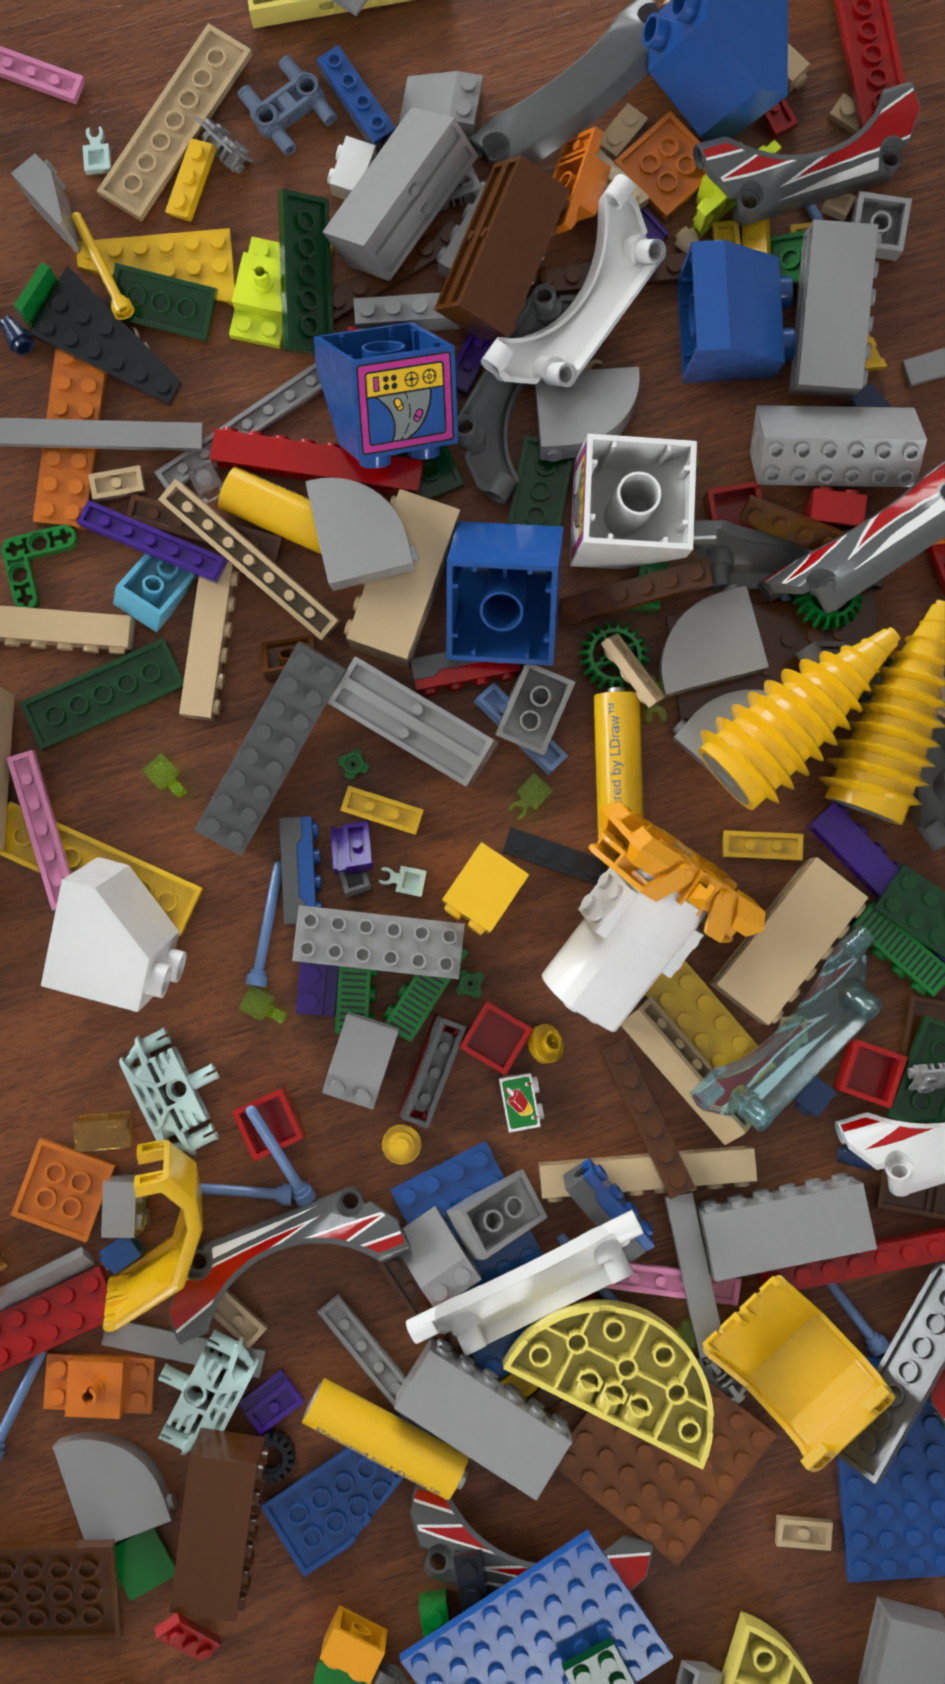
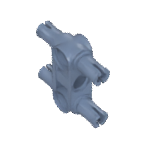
(287, 105)

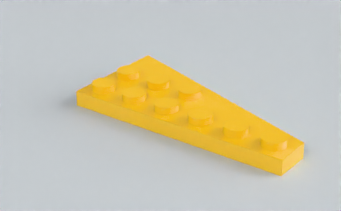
(190, 256)

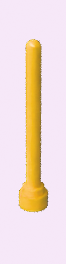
(120, 305)

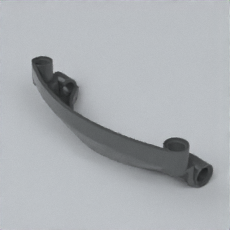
(573, 97)

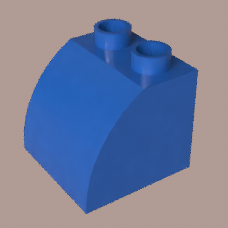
(503, 592)

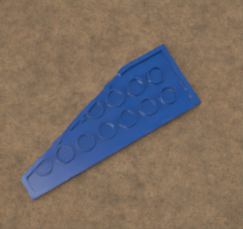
(329, 1507)

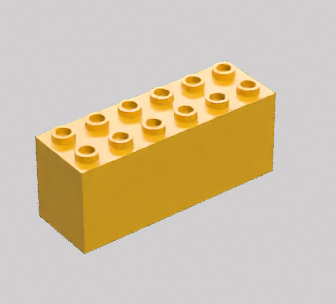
(484, 889)

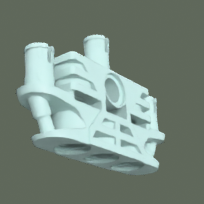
(147, 1086)
(205, 1375)

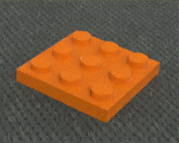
(664, 165)
(63, 1190)

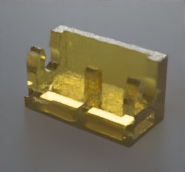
(102, 1131)

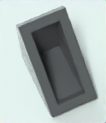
(356, 883)

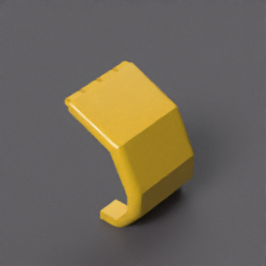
(167, 1265)
(800, 1370)

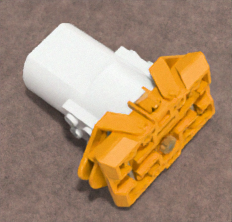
(643, 918)

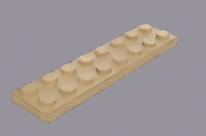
(170, 124)

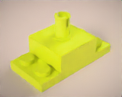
(713, 202)
(258, 296)

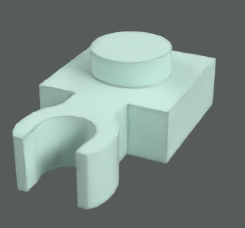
(96, 155)
(408, 880)

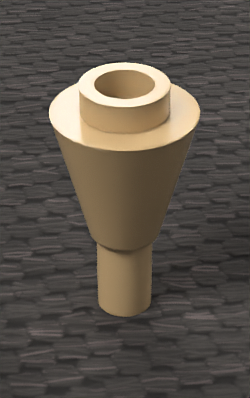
(685, 237)

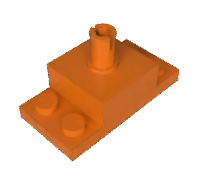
(582, 175)
(99, 1384)

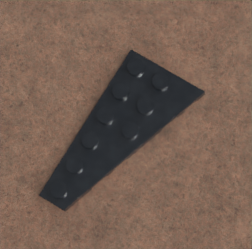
(88, 331)

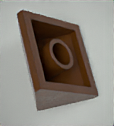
(277, 652)

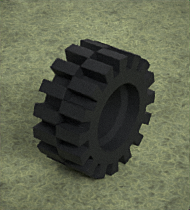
(286, 1450)

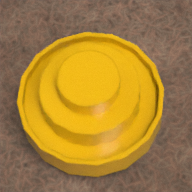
(545, 1044)
(401, 1144)

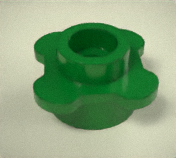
(354, 756)
(473, 990)

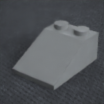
(448, 94)
(47, 196)
(534, 708)
(360, 1060)
(496, 1215)
(438, 1258)

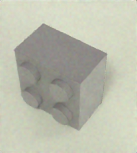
(890, 214)
(121, 1211)

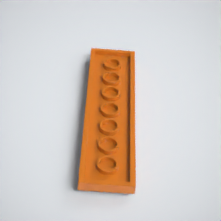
(63, 478)

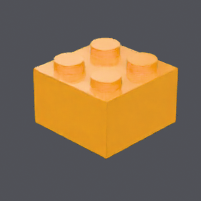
(354, 1645)

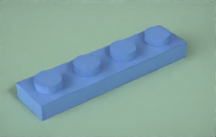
(493, 703)

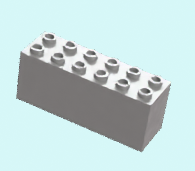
(401, 193)
(834, 309)
(837, 446)
(413, 722)
(378, 942)
(785, 1226)
(484, 1417)
(904, 1645)

